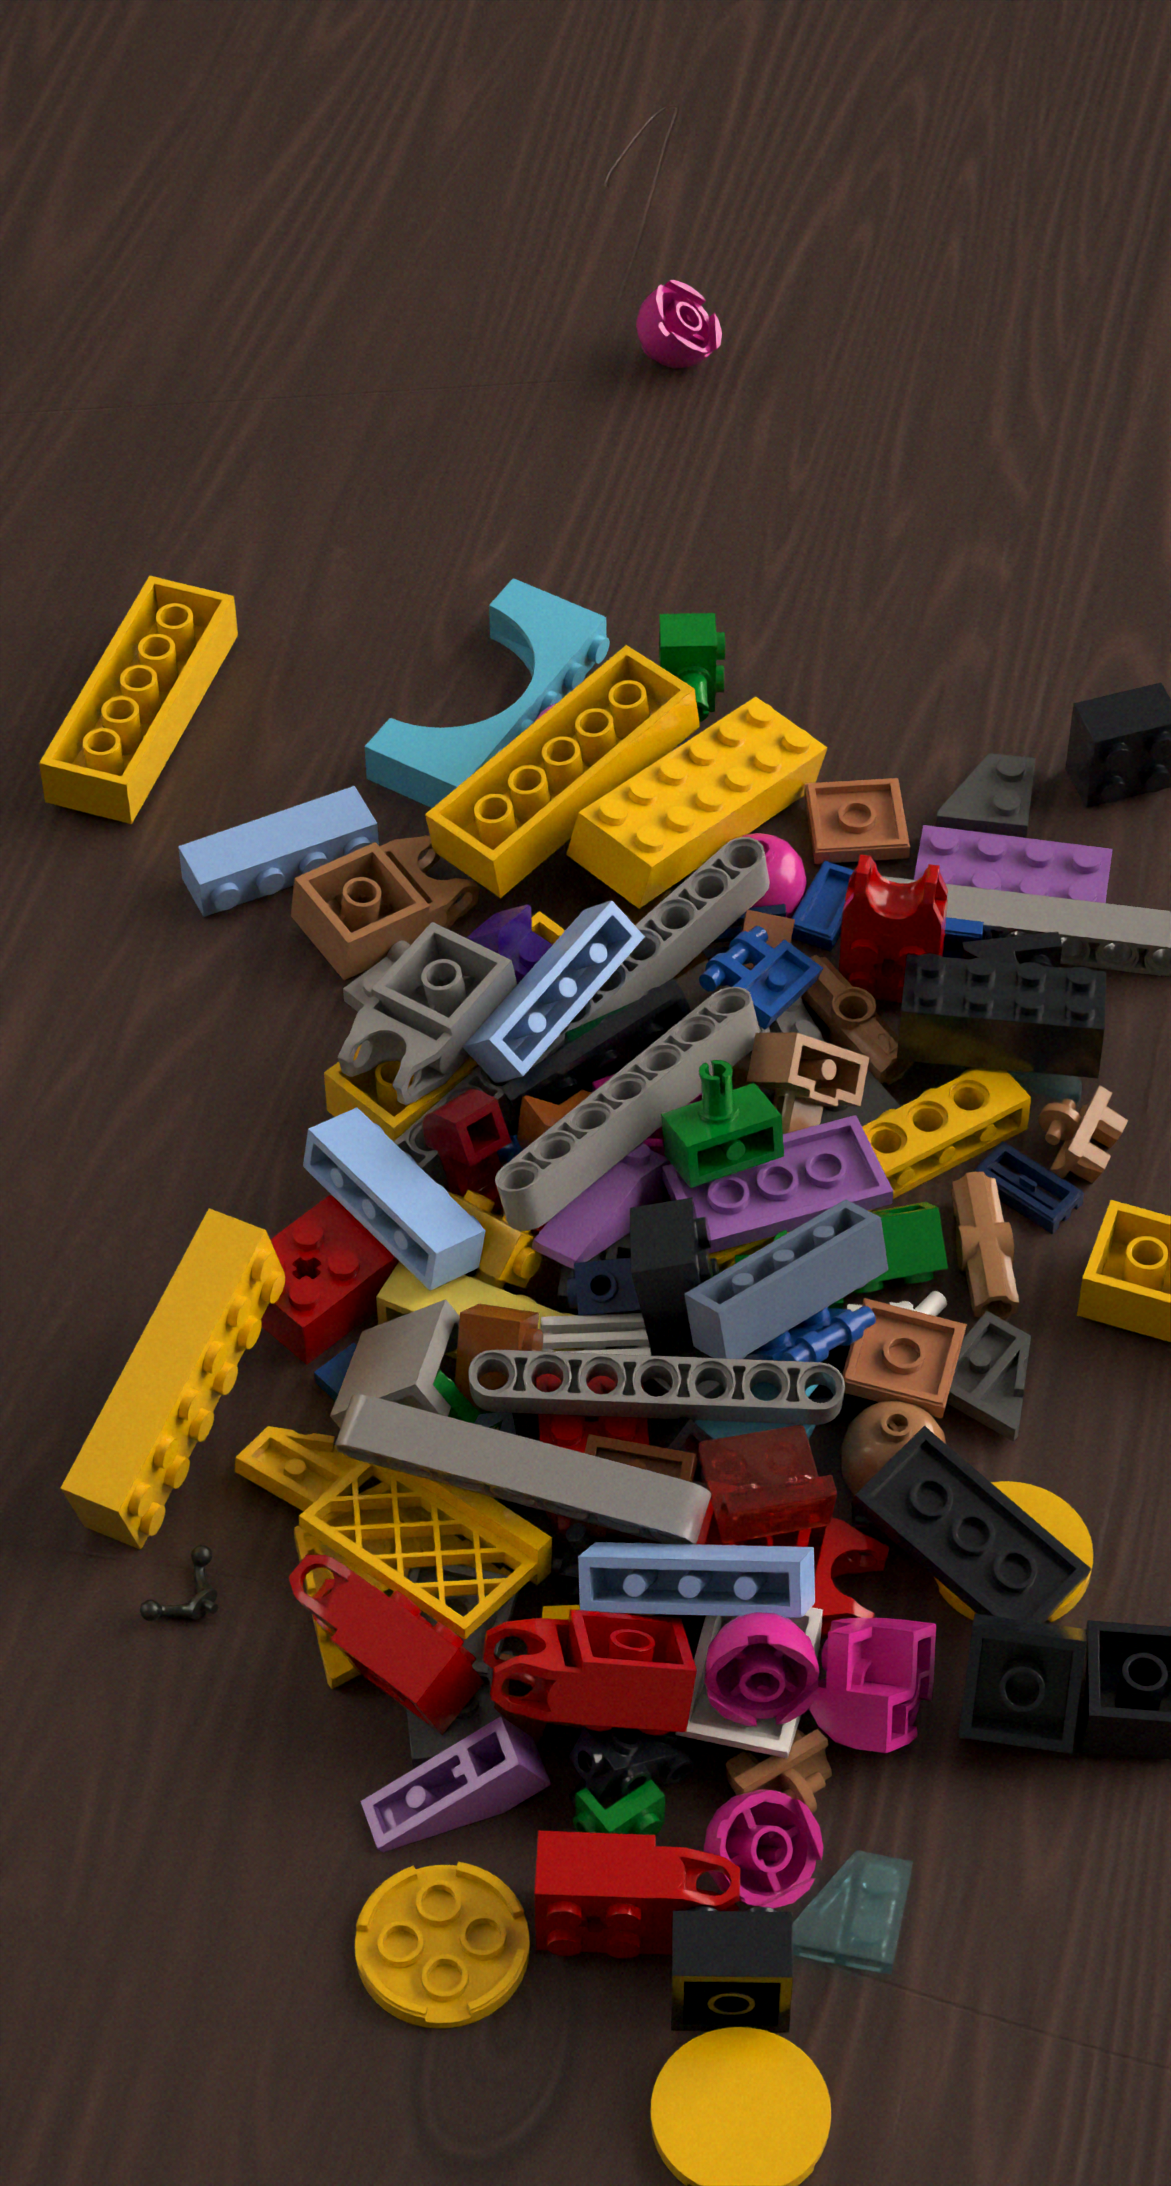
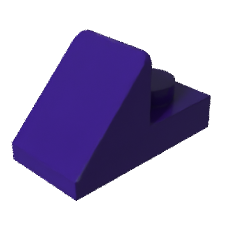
(512, 937)

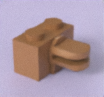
(806, 1076)

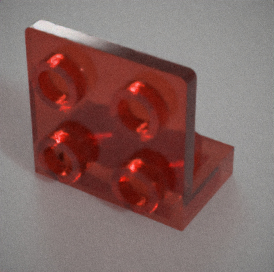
(765, 1484)

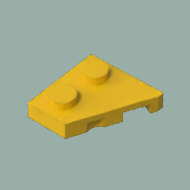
(293, 1464)

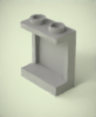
(402, 1360)

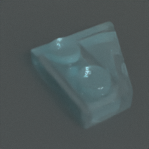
(856, 1914)

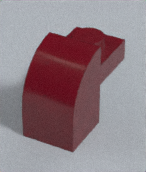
(467, 1138)

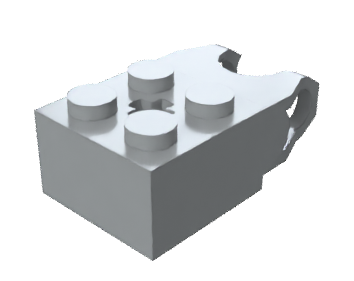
(427, 1011)

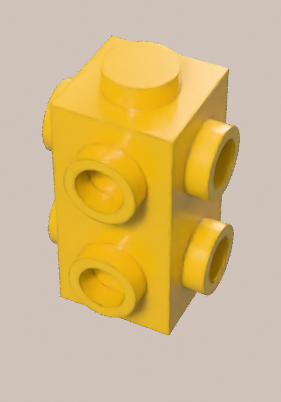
(506, 1251)

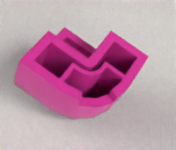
(875, 1681)

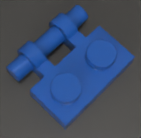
(775, 981)
(817, 1336)

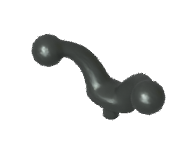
(202, 1602)

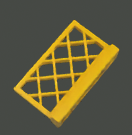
(475, 1516)

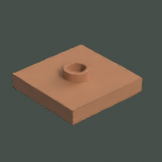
(856, 820)
(905, 1358)

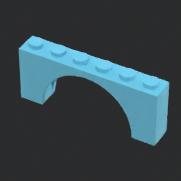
(558, 648)

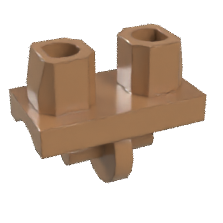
(1076, 1129)
(796, 1776)

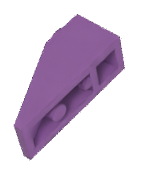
(603, 1210)
(458, 1786)

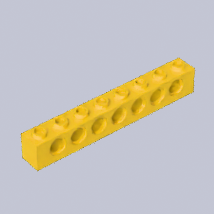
(935, 1133)

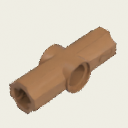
(854, 1022)
(984, 1246)

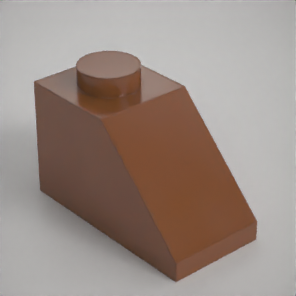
(493, 1328)

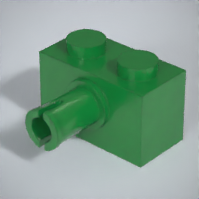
(690, 653)
(723, 1130)

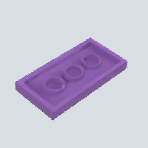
(1015, 863)
(816, 1173)

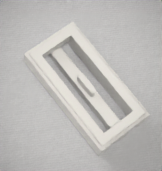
(596, 1333)

